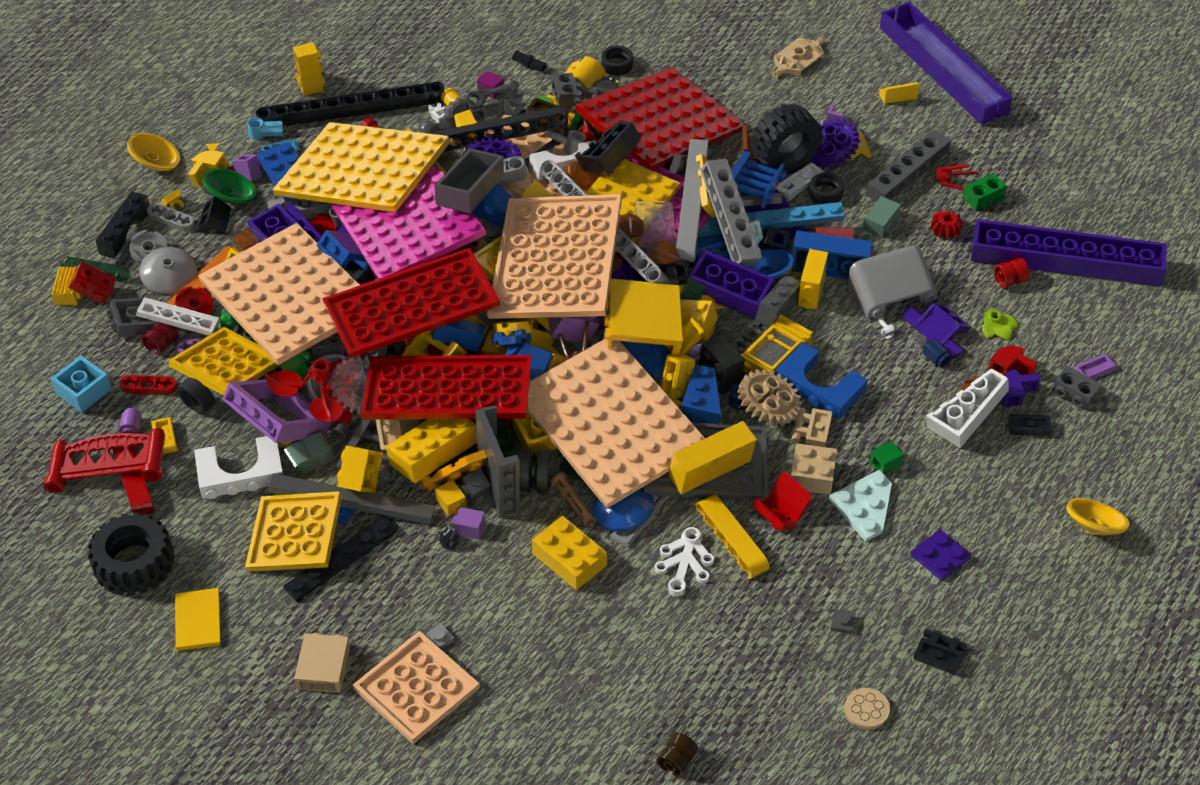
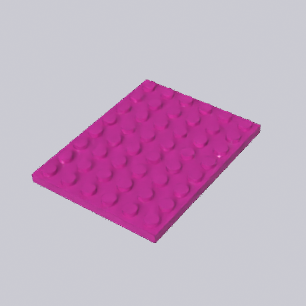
(413, 233)

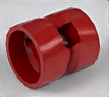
(1013, 272)

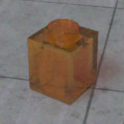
(244, 240)

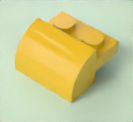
(587, 71)

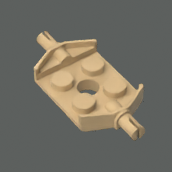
(792, 61)

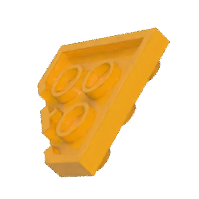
(463, 467)

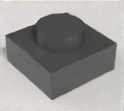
(843, 621)

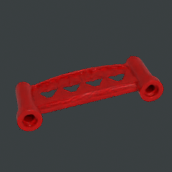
(147, 460)

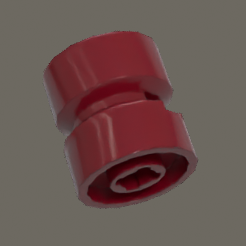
(159, 337)

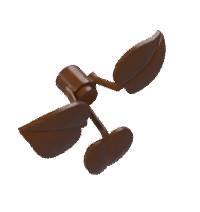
(661, 251)

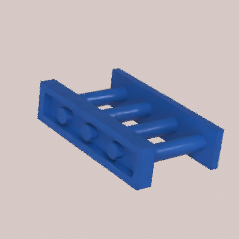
(742, 169)

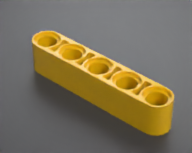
(733, 535)

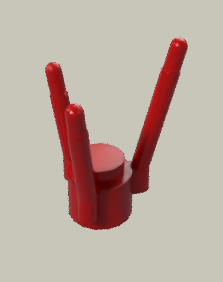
(944, 175)

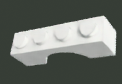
(563, 162)

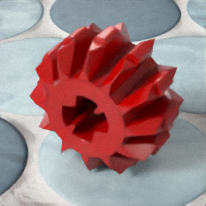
(946, 224)

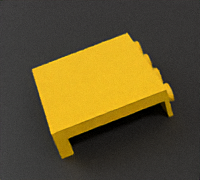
(644, 314)

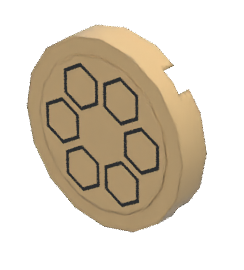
(867, 708)

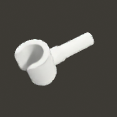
(886, 328)

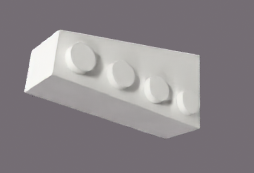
(966, 411)

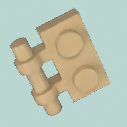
(818, 428)

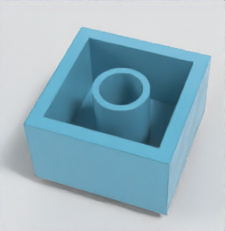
(81, 384)

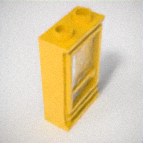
(775, 345)

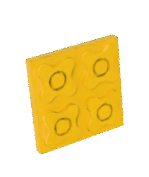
(223, 359)
(294, 531)

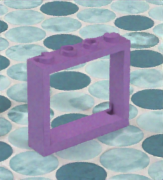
(243, 398)

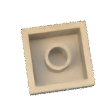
(814, 467)

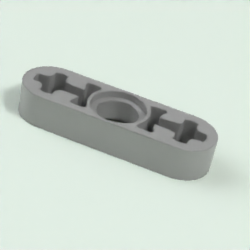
(167, 212)

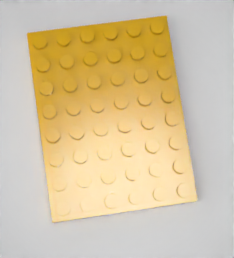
(362, 166)

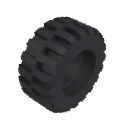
(779, 125)
(134, 574)

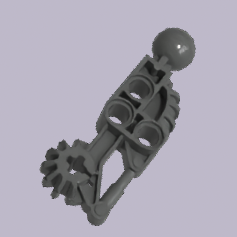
(463, 104)

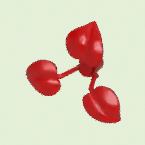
(287, 382)

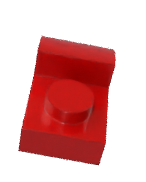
(1010, 359)

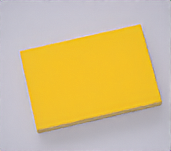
(197, 619)

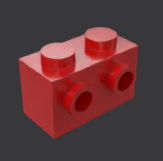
(89, 282)

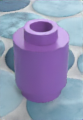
(130, 421)

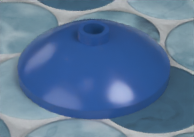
(774, 263)
(626, 513)

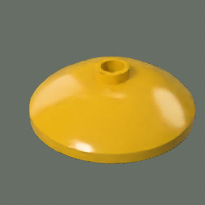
(153, 151)
(1097, 517)

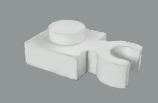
(437, 112)

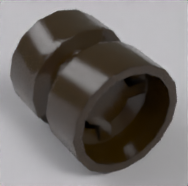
(677, 754)

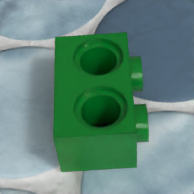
(984, 192)

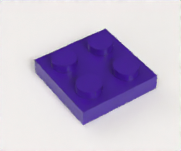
(940, 555)

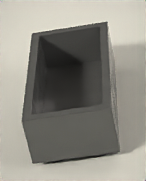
(469, 180)

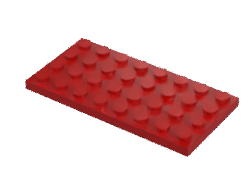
(410, 302)
(446, 386)

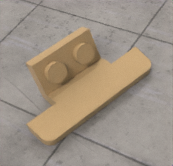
(393, 429)

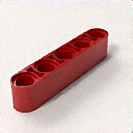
(135, 488)

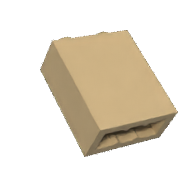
(322, 662)

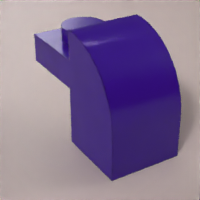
(1018, 386)

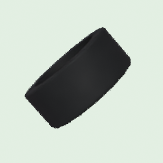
(617, 68)
(826, 179)
(196, 395)

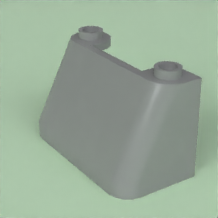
(890, 279)

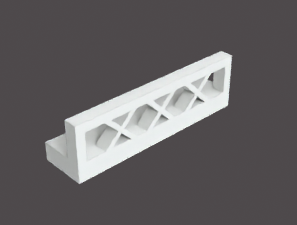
(178, 316)

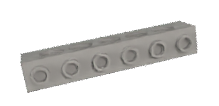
(730, 212)

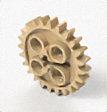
(777, 407)

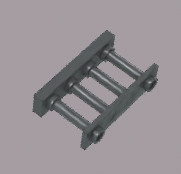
(361, 436)

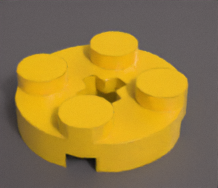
(509, 327)

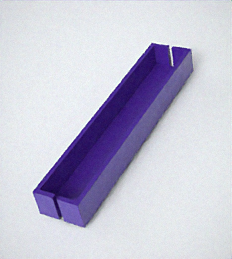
(946, 63)

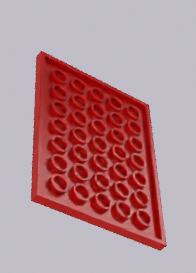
(665, 113)

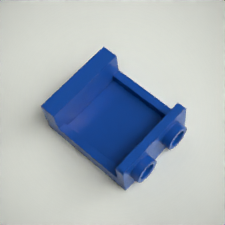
(341, 249)

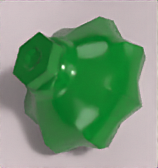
(227, 320)

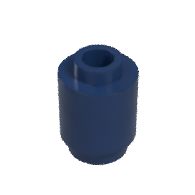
(936, 353)

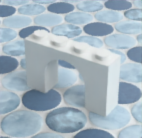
(217, 482)

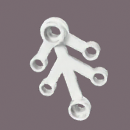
(685, 558)

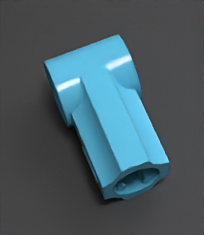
(258, 129)

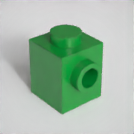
(886, 457)

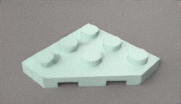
(865, 504)

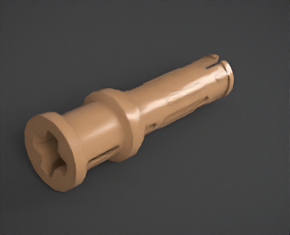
(569, 493)

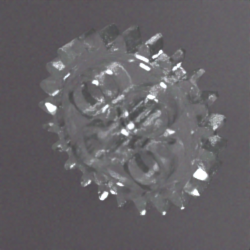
(347, 389)

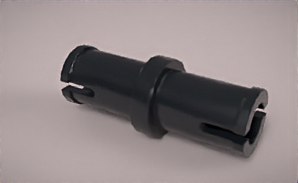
(529, 61)

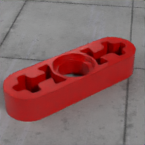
(158, 389)

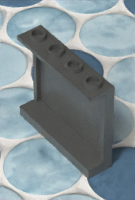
(500, 471)

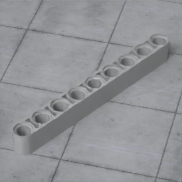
(691, 203)

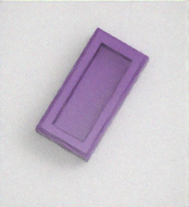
(1096, 367)

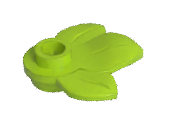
(1001, 326)

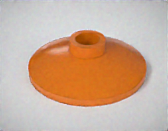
(582, 179)

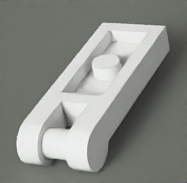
(798, 181)

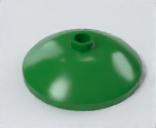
(229, 186)

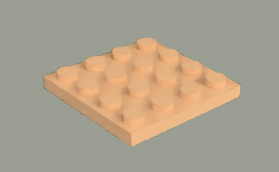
(416, 687)

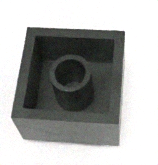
(725, 359)

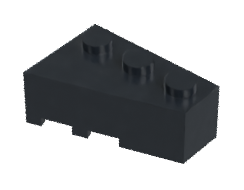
(610, 150)

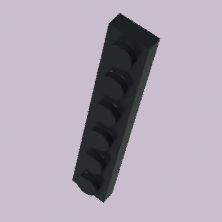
(341, 558)

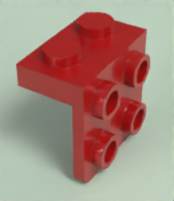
(785, 503)

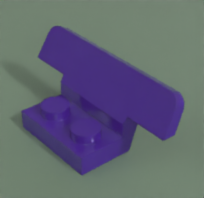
(938, 323)

